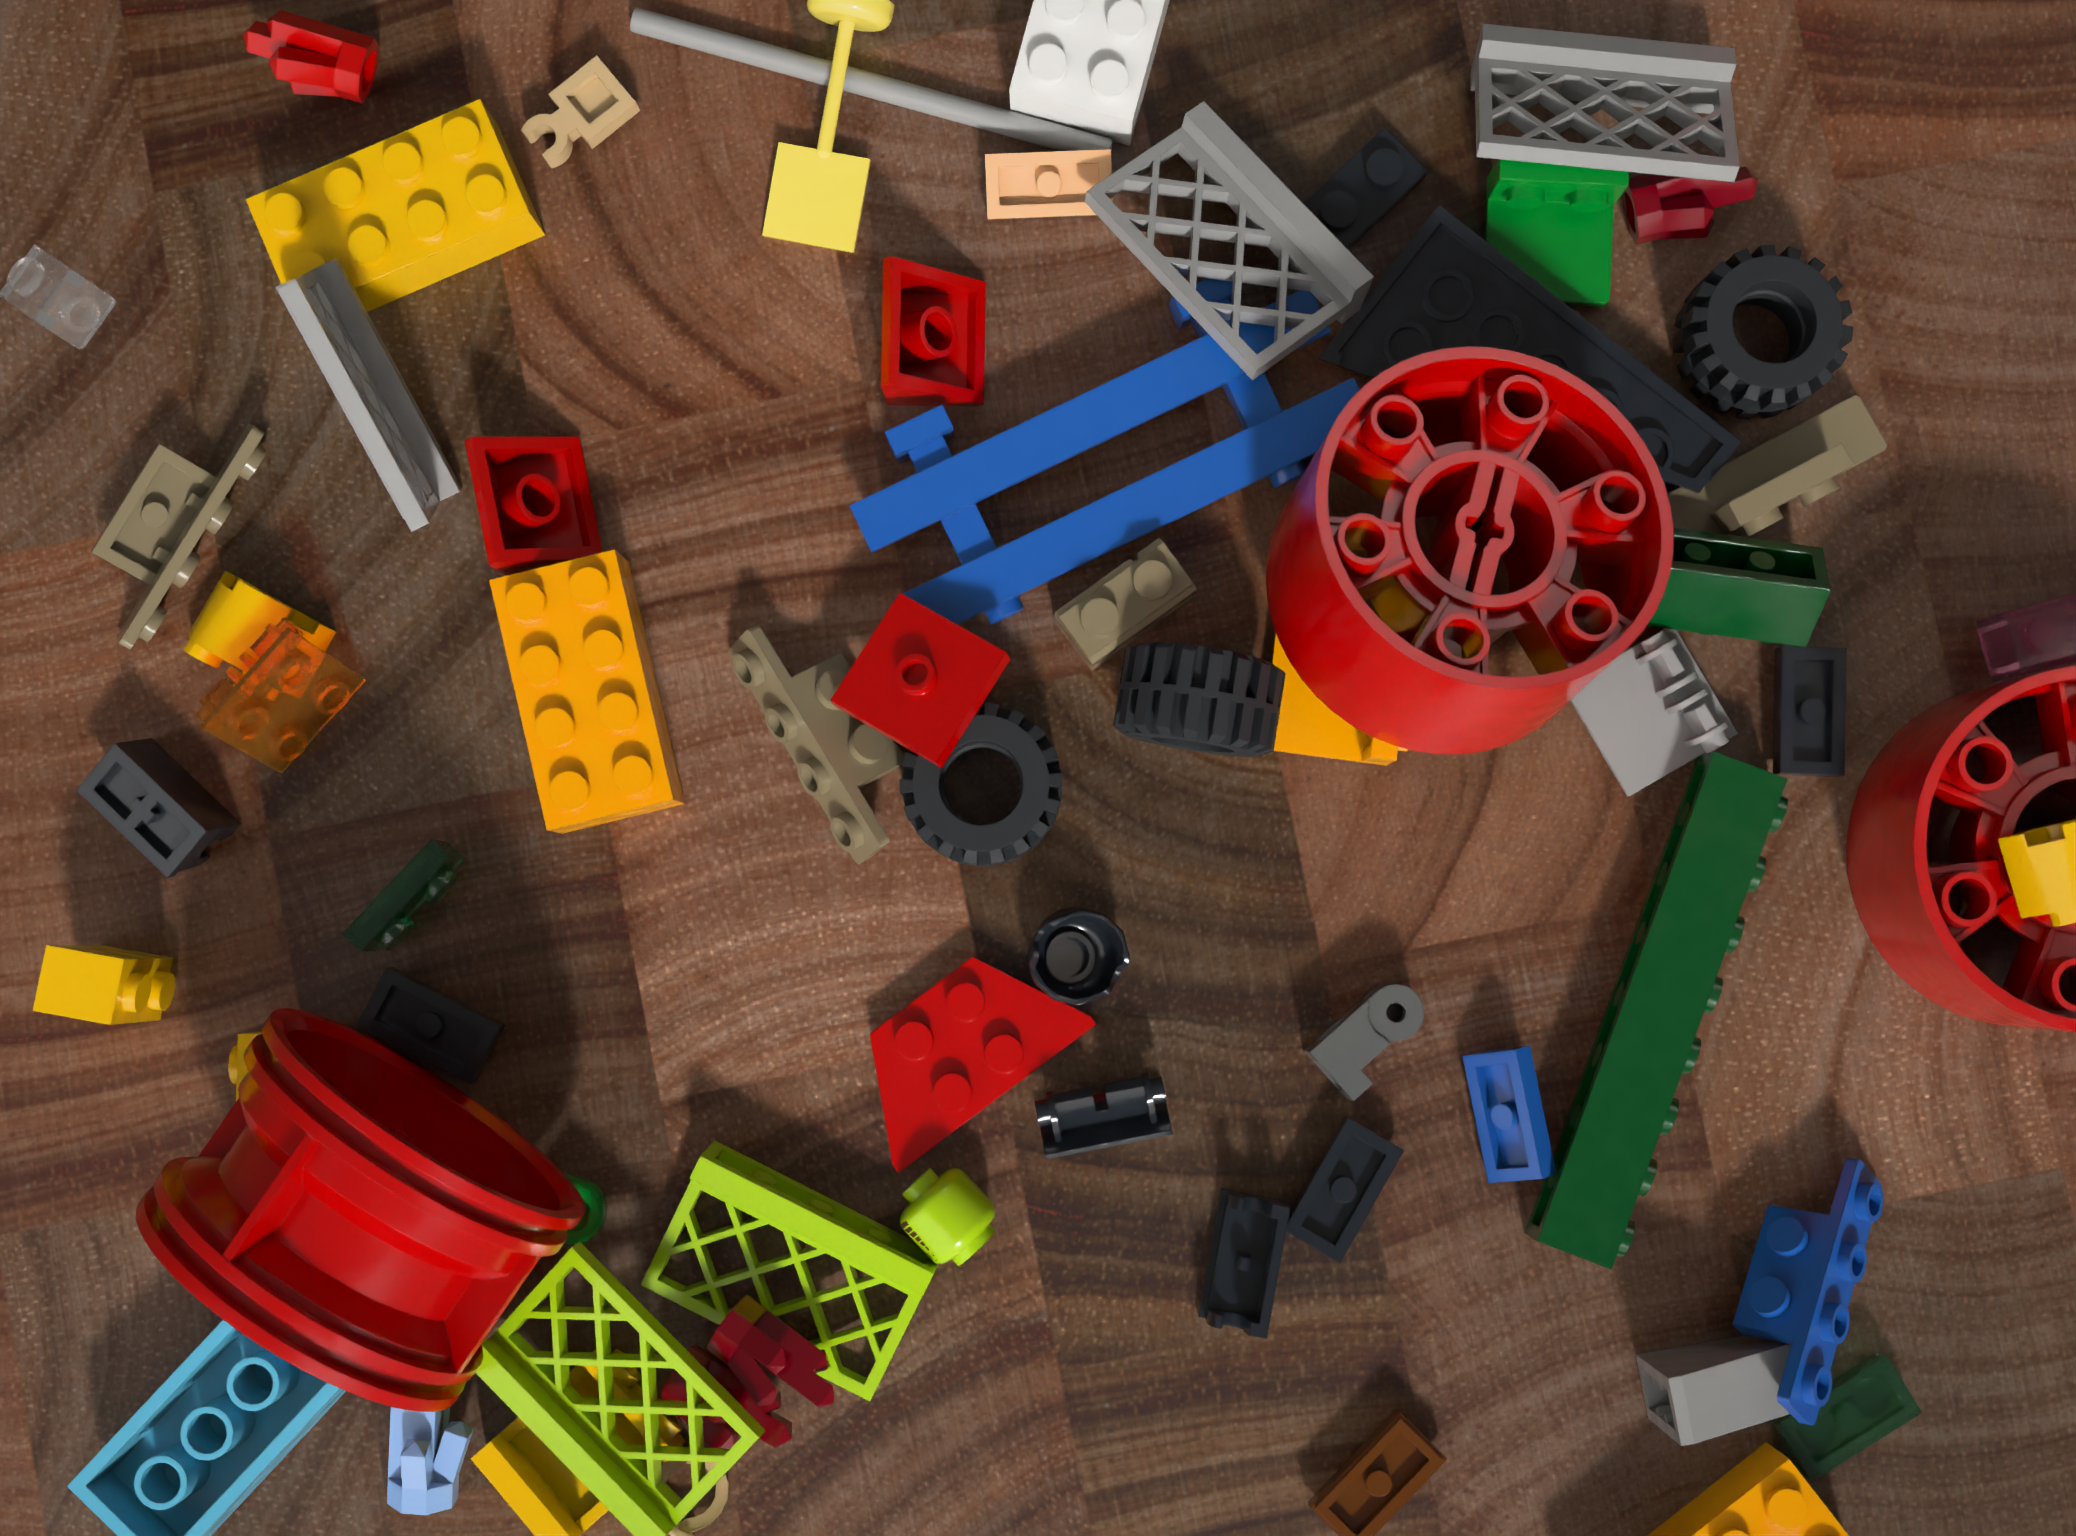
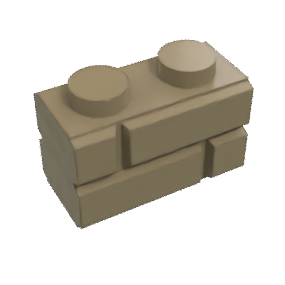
(1125, 604)

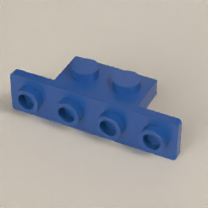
(1804, 1285)

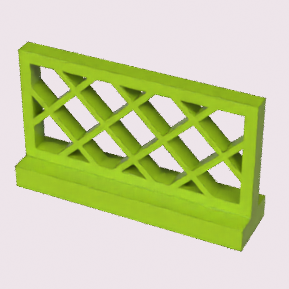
(802, 1216)
(589, 1440)

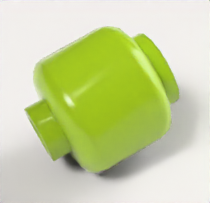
(947, 1216)

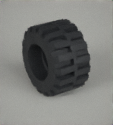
(1797, 297)
(1199, 699)
(1022, 826)

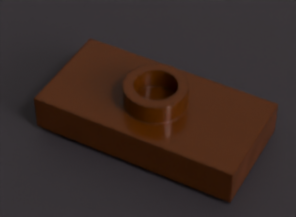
(1377, 1479)

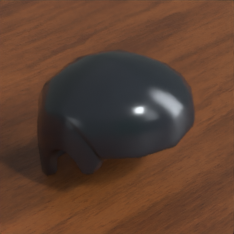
(1077, 955)

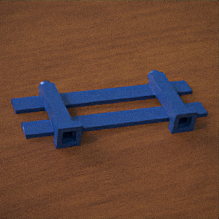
(950, 485)

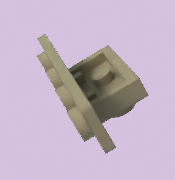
(1784, 468)
(164, 520)
(827, 745)

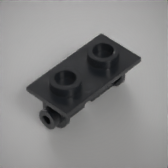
(1086, 1122)

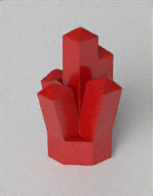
(316, 55)

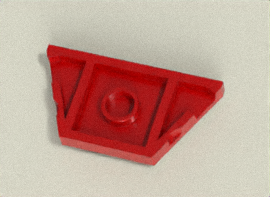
(962, 1052)

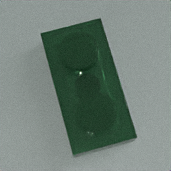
(388, 916)
(1860, 1411)

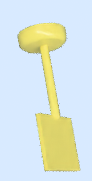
(818, 192)

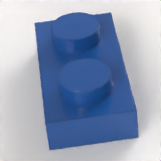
(1509, 1114)

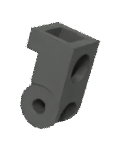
(1362, 1033)

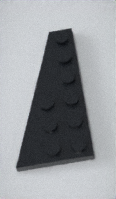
(1463, 292)

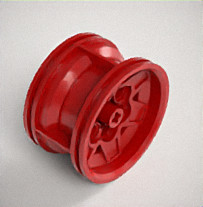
(358, 1214)

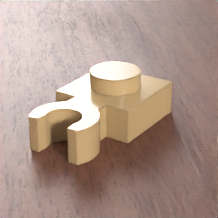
(588, 106)

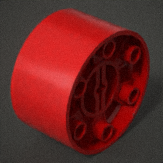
(1518, 471)
(1908, 902)

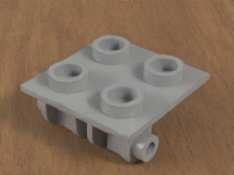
(1652, 711)

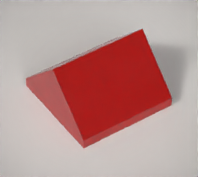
(931, 336)
(532, 501)

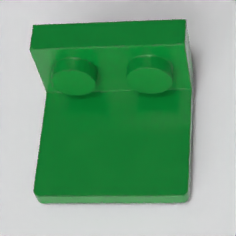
(1556, 225)

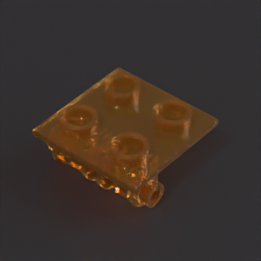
(281, 697)

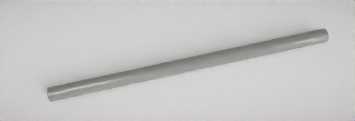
(865, 83)

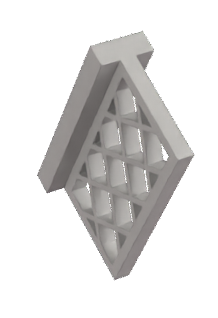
(1607, 76)
(1274, 221)
(370, 390)

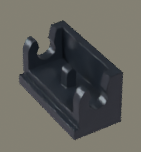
(157, 805)
(1244, 1262)

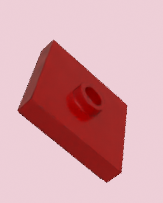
(920, 679)

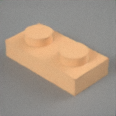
(1043, 183)

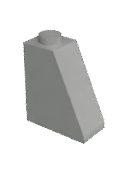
(1713, 1386)

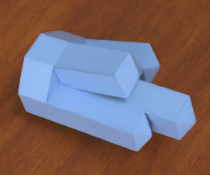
(425, 1460)

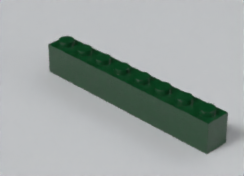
(1657, 1009)

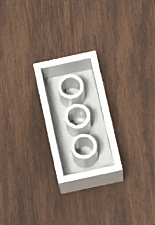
(1087, 63)

